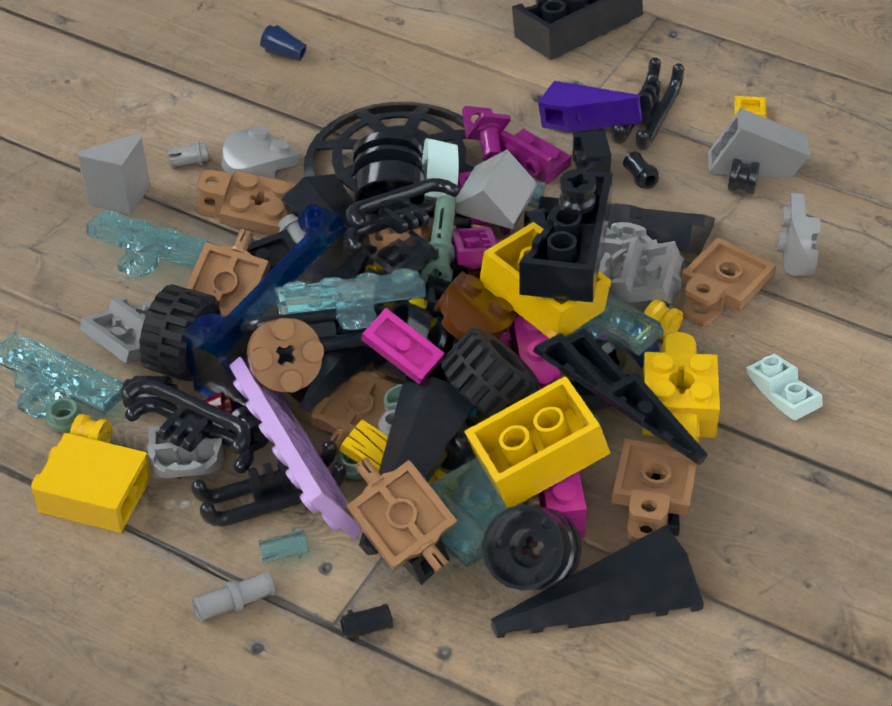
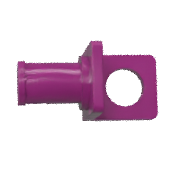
(485, 128)

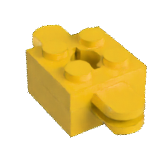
(685, 384)

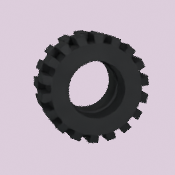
(163, 329)
(488, 372)

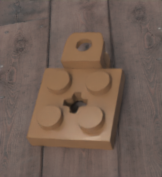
(237, 198)
(711, 287)
(648, 498)

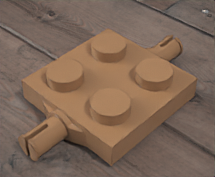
(228, 272)
(350, 403)
(401, 515)

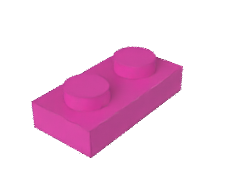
(402, 346)

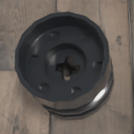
(386, 163)
(429, 328)
(511, 541)

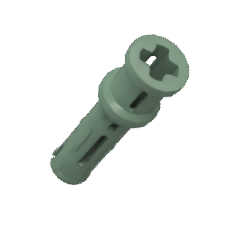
(441, 239)

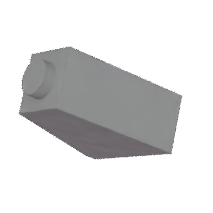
(759, 140)

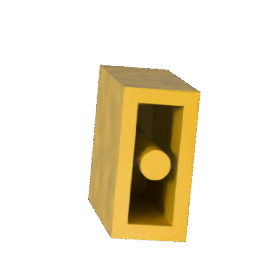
(91, 482)

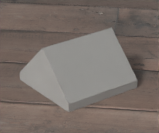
(115, 174)
(496, 191)

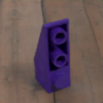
(583, 107)

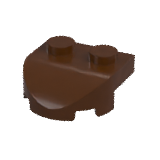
(471, 305)

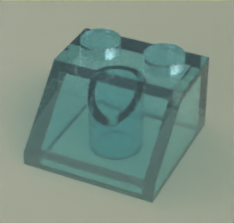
(474, 505)

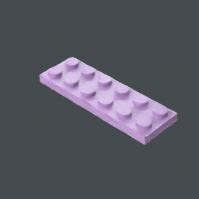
(296, 450)

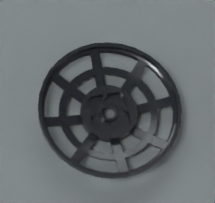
(413, 111)

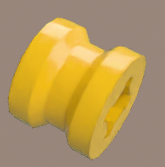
(669, 318)
(92, 429)

